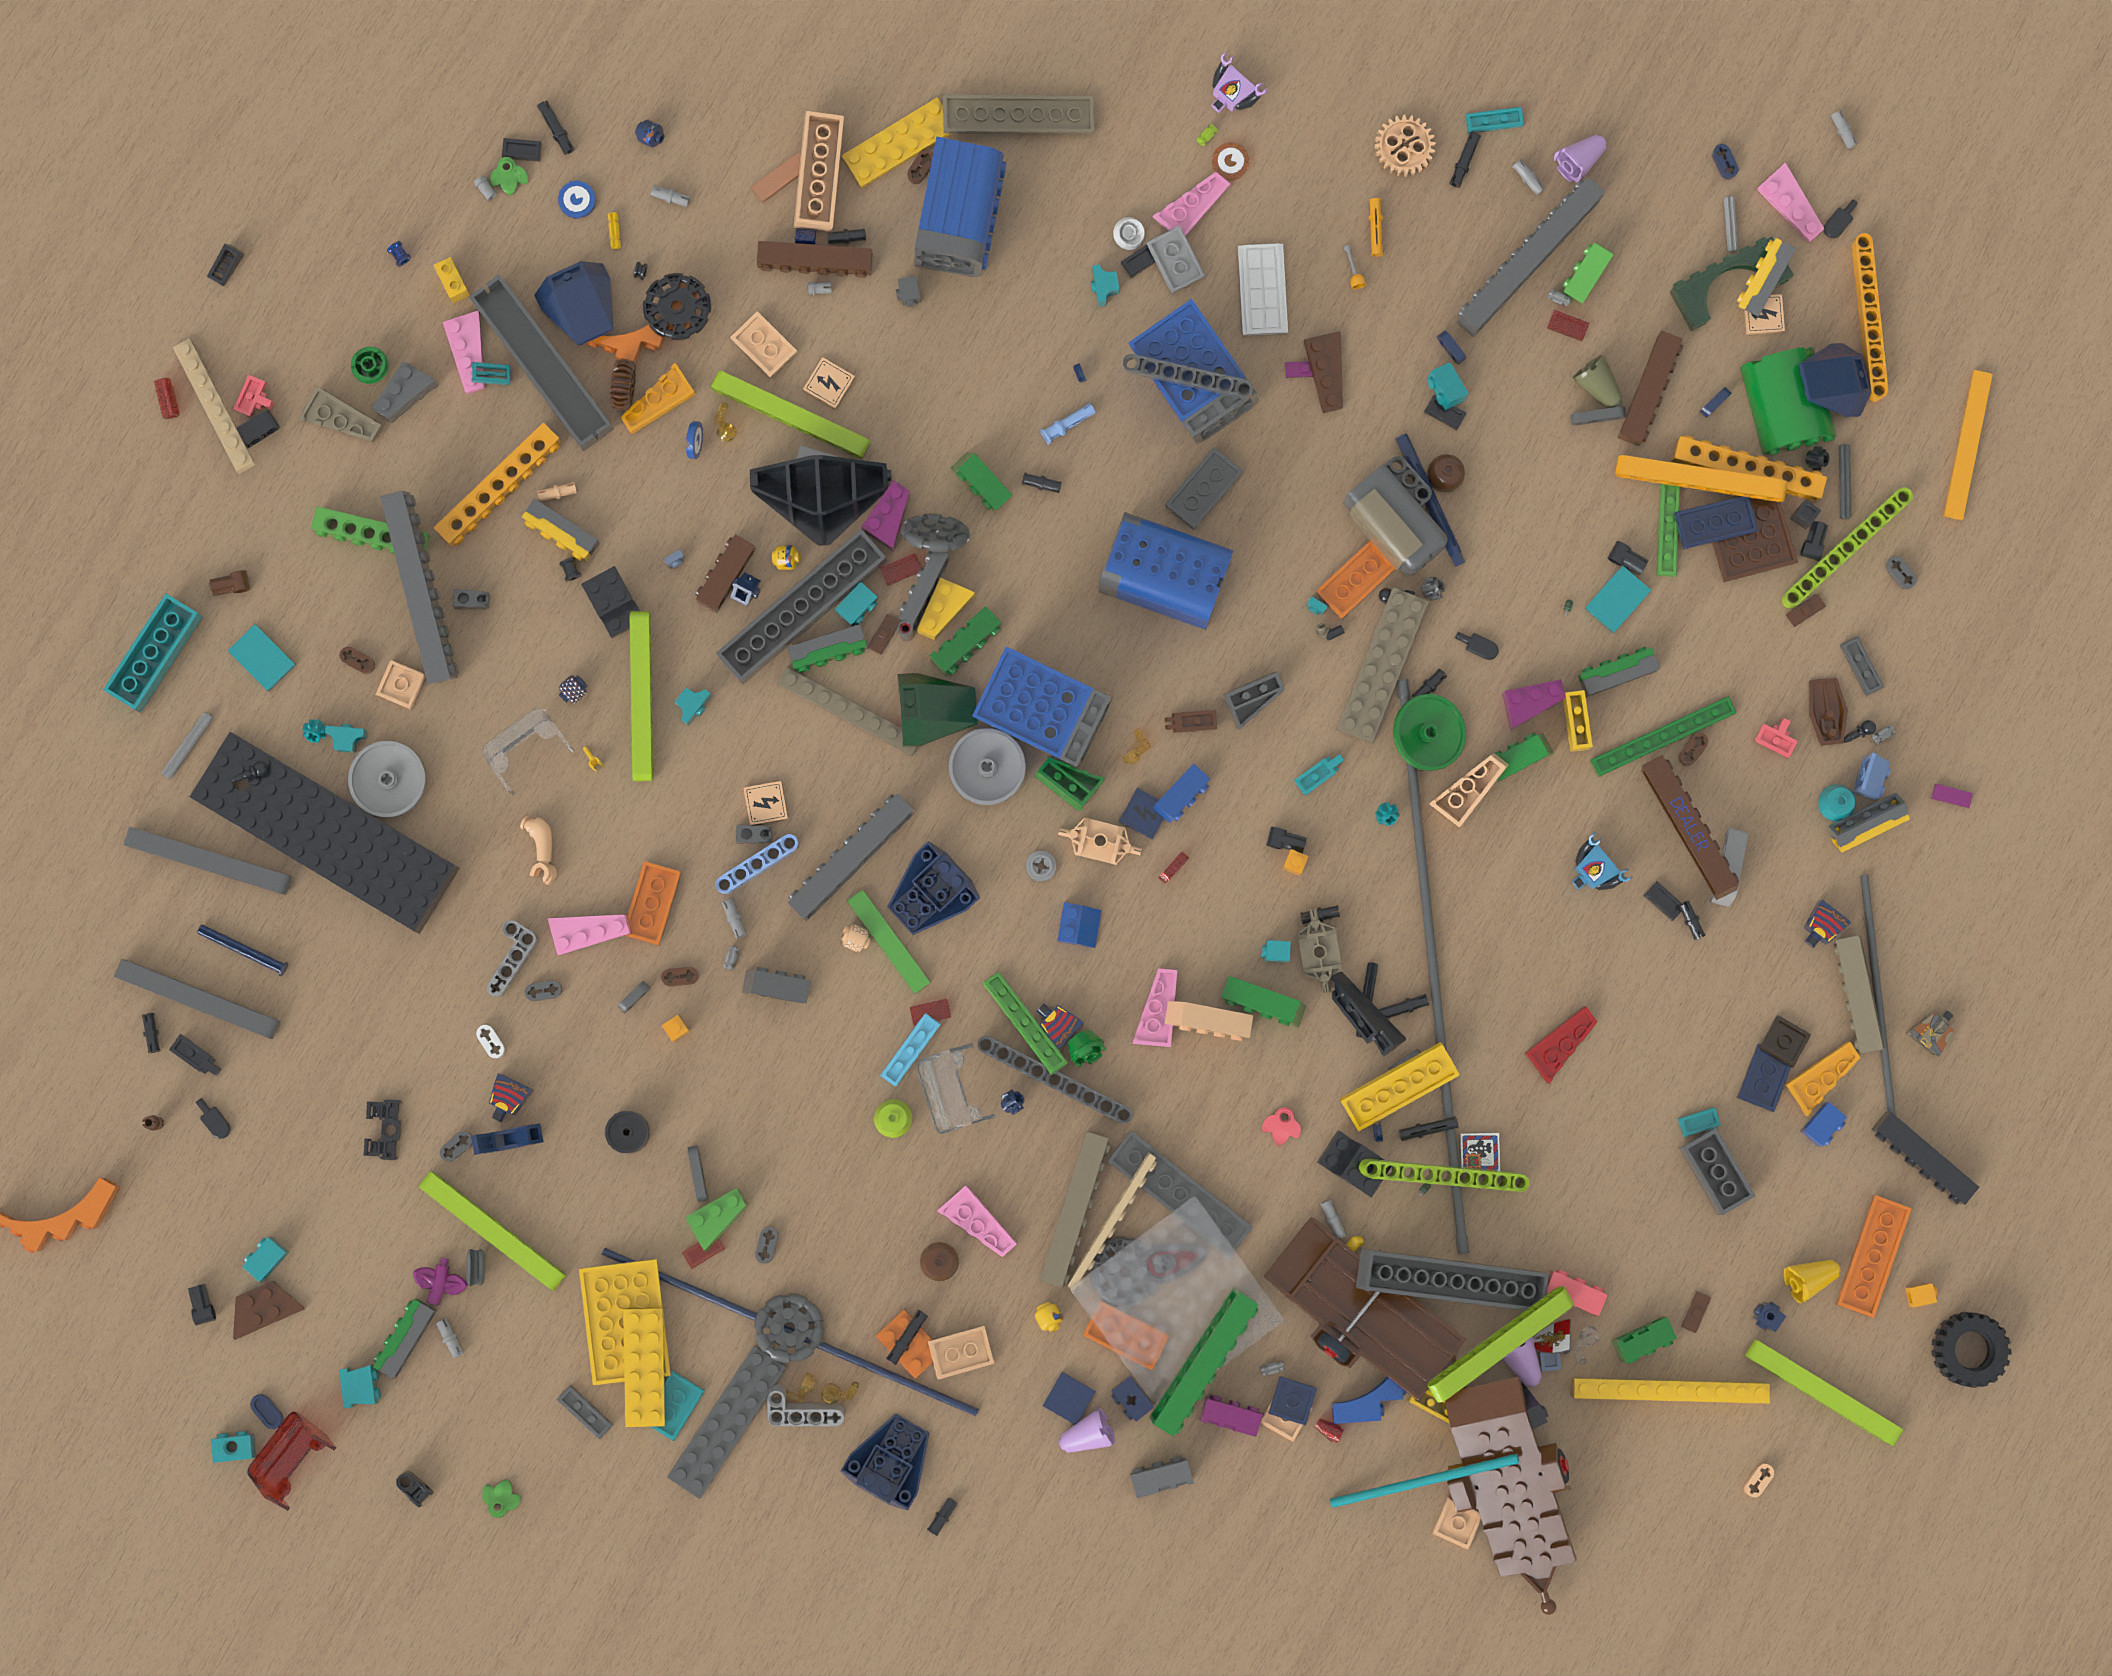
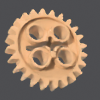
(1395, 132)

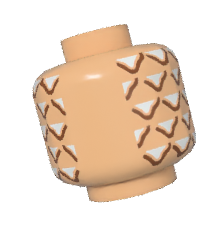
(855, 937)

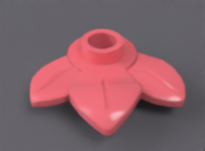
(1282, 1129)

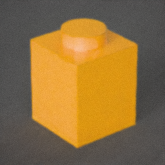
(1295, 862)
(676, 1028)
(1922, 1294)

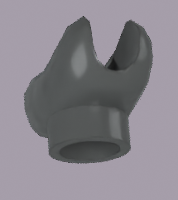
(475, 1267)

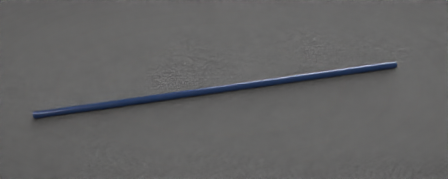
(823, 1346)

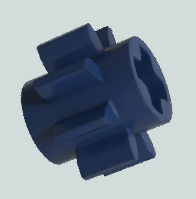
(1012, 1102)

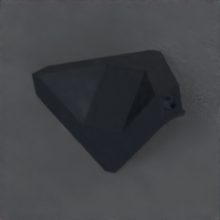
(821, 492)

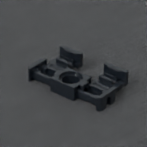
(388, 1146)

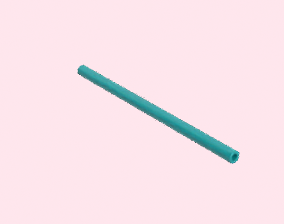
(1424, 1480)

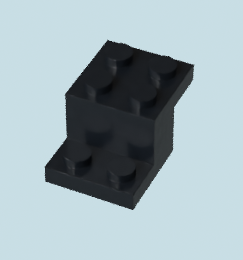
(611, 600)
(1343, 1159)

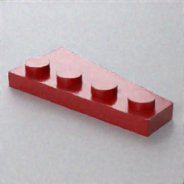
(1561, 1043)

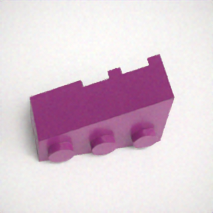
(887, 516)
(1530, 701)
(1231, 1415)

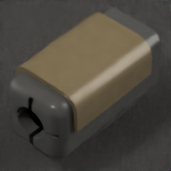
(1394, 516)

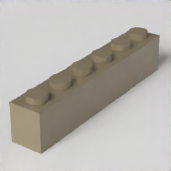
(1860, 994)

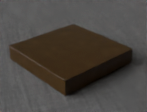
(1785, 1041)

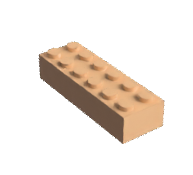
(818, 171)

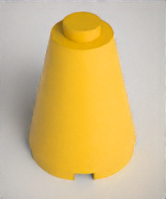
(1810, 1278)

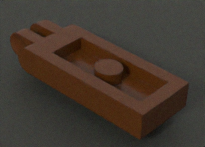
(1192, 721)

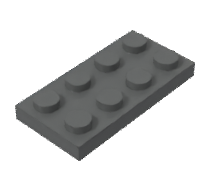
(1204, 488)

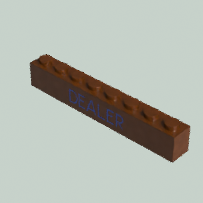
(1690, 827)

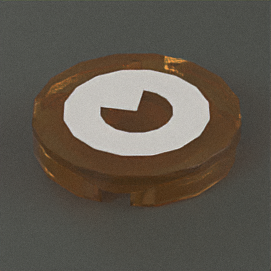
(1230, 161)

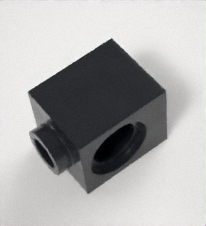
(1805, 514)

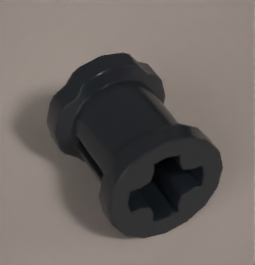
(570, 569)

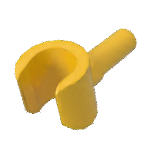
(593, 760)

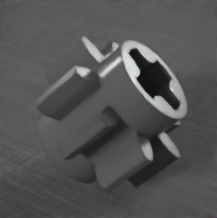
(1433, 588)

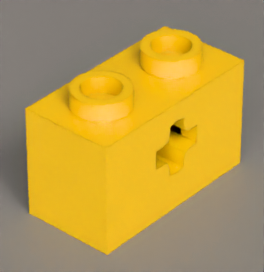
(451, 280)

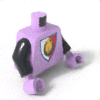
(1233, 88)

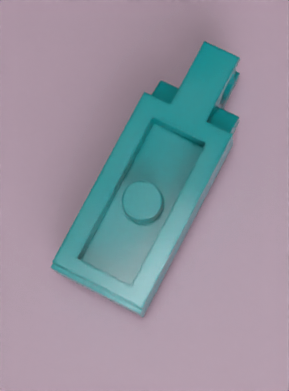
(1318, 774)

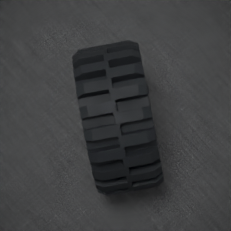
(1996, 1355)

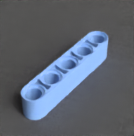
(767, 862)

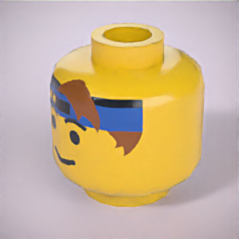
(786, 557)
(1048, 1317)

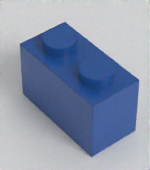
(1824, 1124)

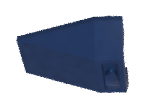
(578, 301)
(1836, 380)
(932, 890)
(890, 1462)

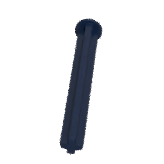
(243, 949)

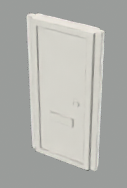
(1262, 289)

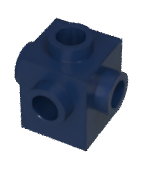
(745, 588)
(1775, 1316)

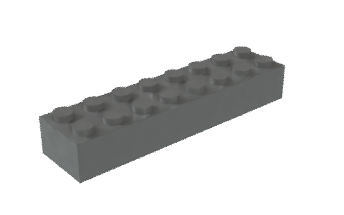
(851, 857)

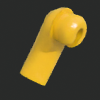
(1355, 1242)

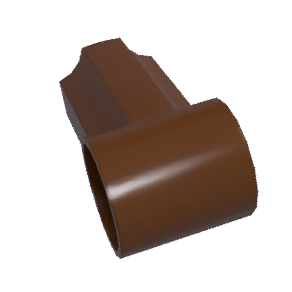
(235, 582)

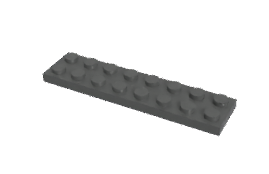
(1174, 1187)
(726, 1422)

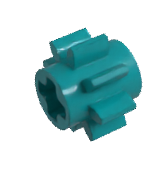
(314, 730)
(1387, 814)

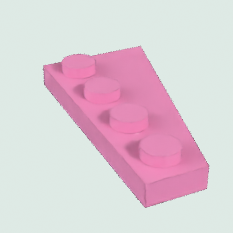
(1789, 200)
(465, 342)
(581, 932)
(973, 1216)

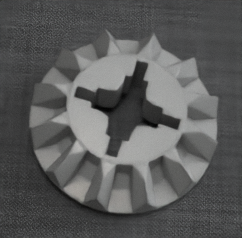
(1037, 857)

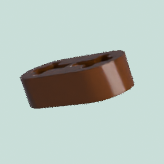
(918, 164)
(359, 656)
(1696, 751)
(681, 981)

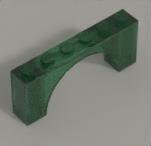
(1692, 294)

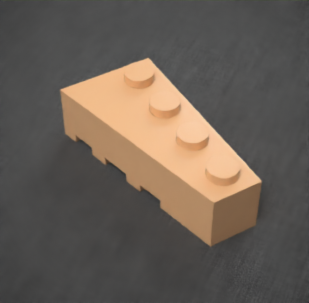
(1466, 794)
(1209, 1019)

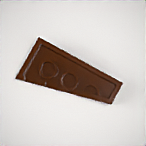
(1326, 368)

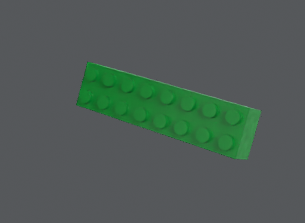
(1203, 1362)

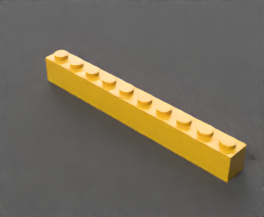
(1670, 1390)

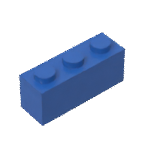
(1182, 794)

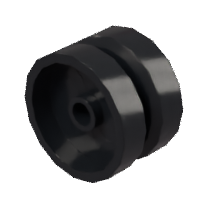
(638, 1129)

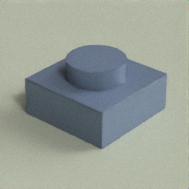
(675, 559)
(1550, 1361)

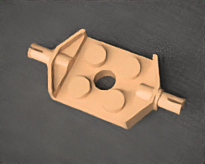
(1084, 844)

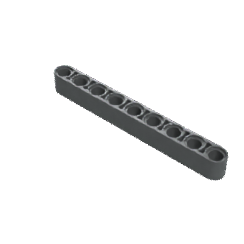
(207, 860)
(197, 998)
(1064, 1080)

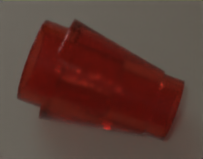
(1331, 1431)

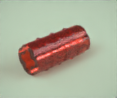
(166, 398)

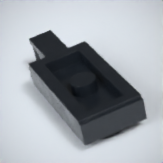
(194, 1055)

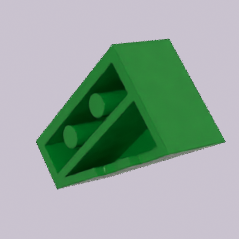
(981, 481)
(1524, 754)

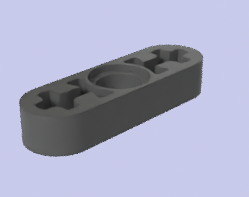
(1598, 415)
(697, 1173)

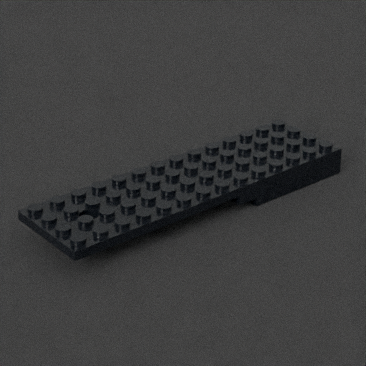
(326, 834)

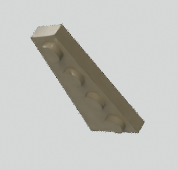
(335, 414)

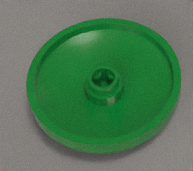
(1429, 732)

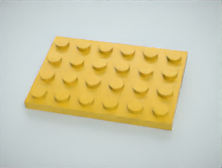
(605, 1295)

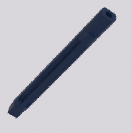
(1433, 504)

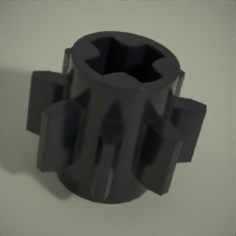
(1817, 458)

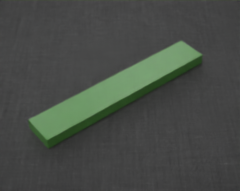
(1668, 531)
(888, 941)
(1025, 1023)

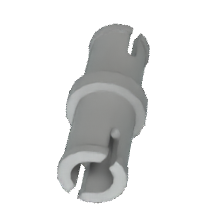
(1844, 129)
(1528, 177)
(670, 196)
(734, 918)
(1333, 1219)
(449, 1338)

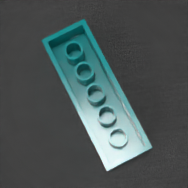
(153, 653)

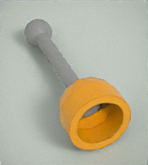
(1357, 280)

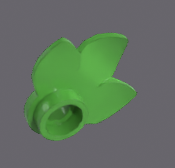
(508, 178)
(502, 1496)

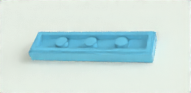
(910, 1049)

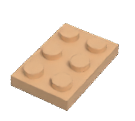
(763, 344)
(961, 1352)

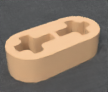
(1754, 1477)

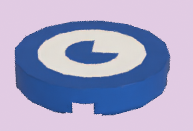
(576, 199)
(695, 439)

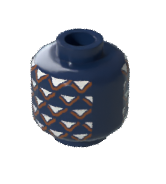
(572, 689)

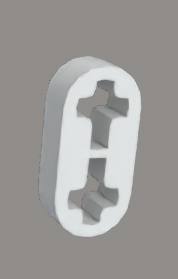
(487, 1044)

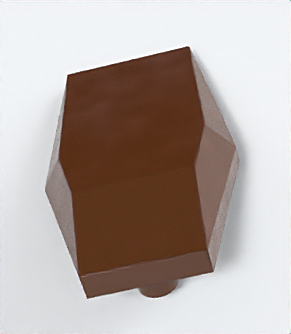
(1827, 710)

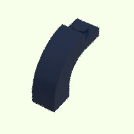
(507, 1139)

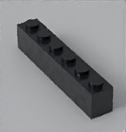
(1925, 1158)

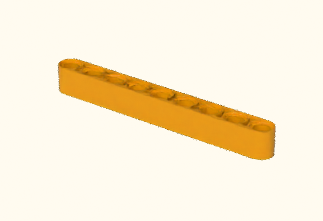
(1873, 309)
(1701, 478)

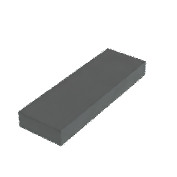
(1861, 666)
(585, 1412)

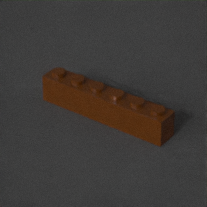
(814, 258)
(1650, 387)

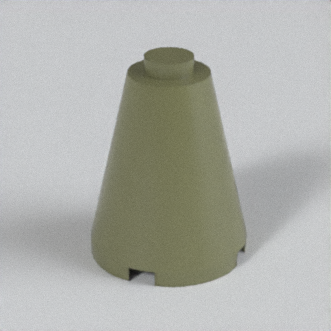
(1599, 382)

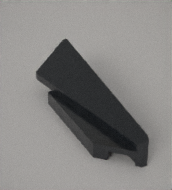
(1365, 1015)

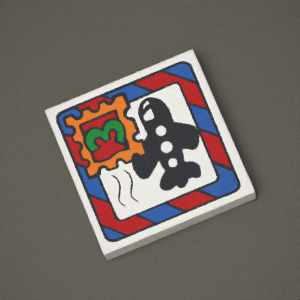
(1480, 1151)

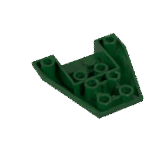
(933, 708)

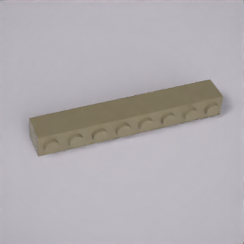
(1074, 1208)

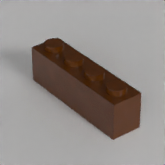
(728, 567)

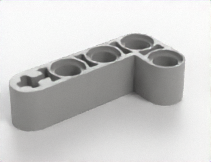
(1734, 851)
(509, 961)
(805, 1409)

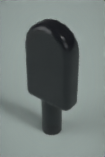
(1839, 220)
(1479, 645)
(214, 1120)

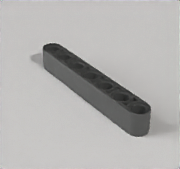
(1180, 370)

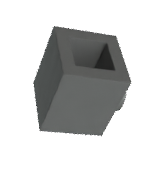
(908, 291)

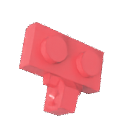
(252, 397)
(1777, 738)

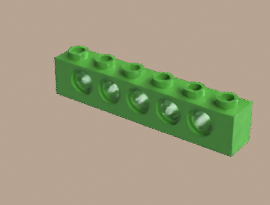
(324, 517)

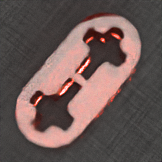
(1174, 867)

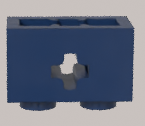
(1142, 1404)

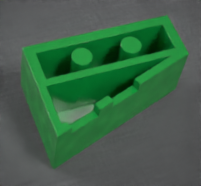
(1068, 782)
(1644, 1340)

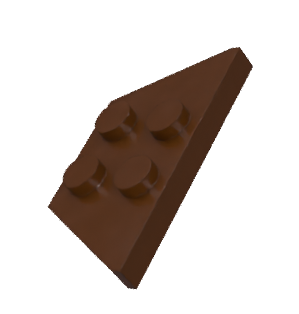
(262, 1308)

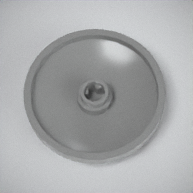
(987, 766)
(387, 779)

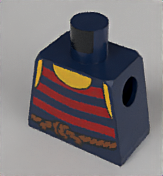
(1824, 924)
(1058, 1024)
(508, 1096)

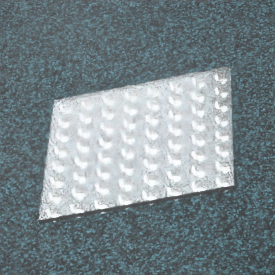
(1165, 1294)

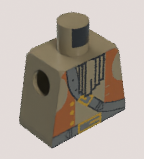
(1933, 1032)

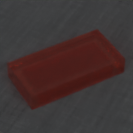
(1568, 325)
(901, 569)
(938, 1010)
(696, 1255)

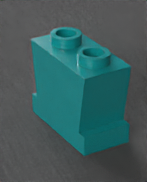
(359, 1386)

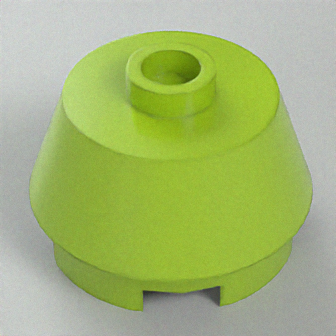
(893, 1118)

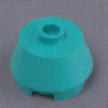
(1837, 802)

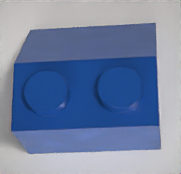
(1079, 925)

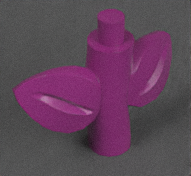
(439, 1281)

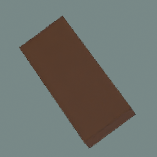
(1805, 610)
(883, 634)
(1696, 1312)

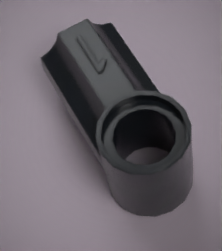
(1813, 546)
(1623, 555)
(1281, 839)
(202, 1309)

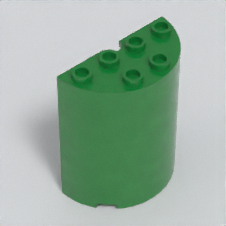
(1780, 405)

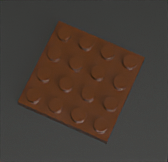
(1759, 551)

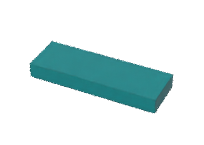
(1494, 120)

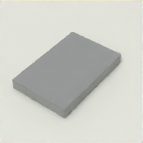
(1175, 259)

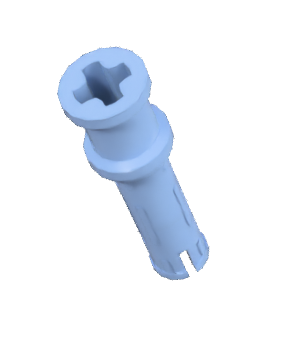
(1060, 427)

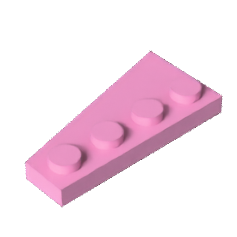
(1193, 204)
(1151, 1026)

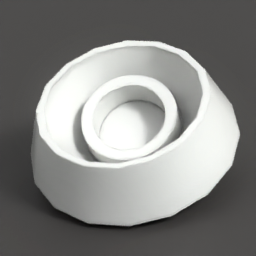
(1129, 233)

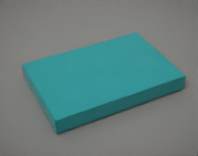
(1618, 599)
(261, 657)
(680, 1401)

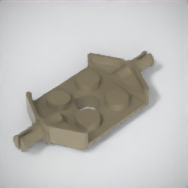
(1324, 935)

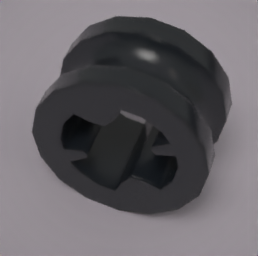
(640, 270)

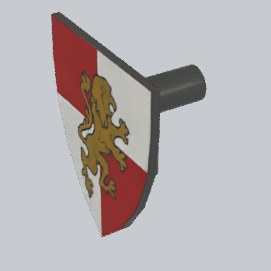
(1554, 1338)

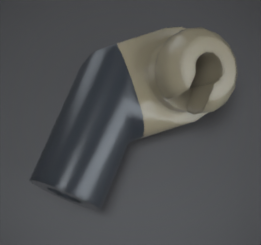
(1327, 633)

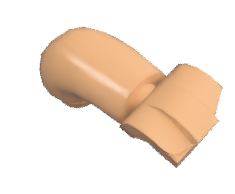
(542, 835)

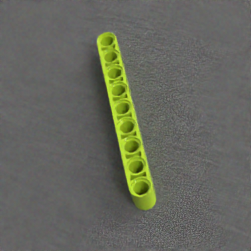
(790, 414)
(1853, 541)
(641, 696)
(1452, 1178)
(492, 1230)
(1500, 1344)
(1824, 1392)

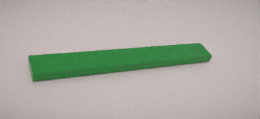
(1663, 736)

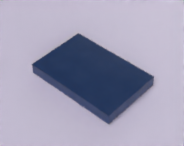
(1764, 1080)

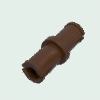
(153, 1122)

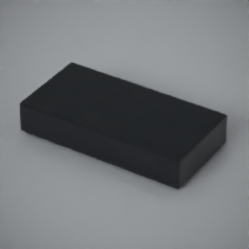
(522, 149)
(1138, 261)
(1450, 417)
(1663, 900)

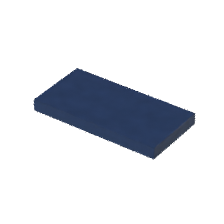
(1715, 522)

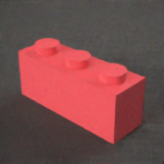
(1583, 1296)

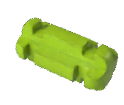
(1207, 135)

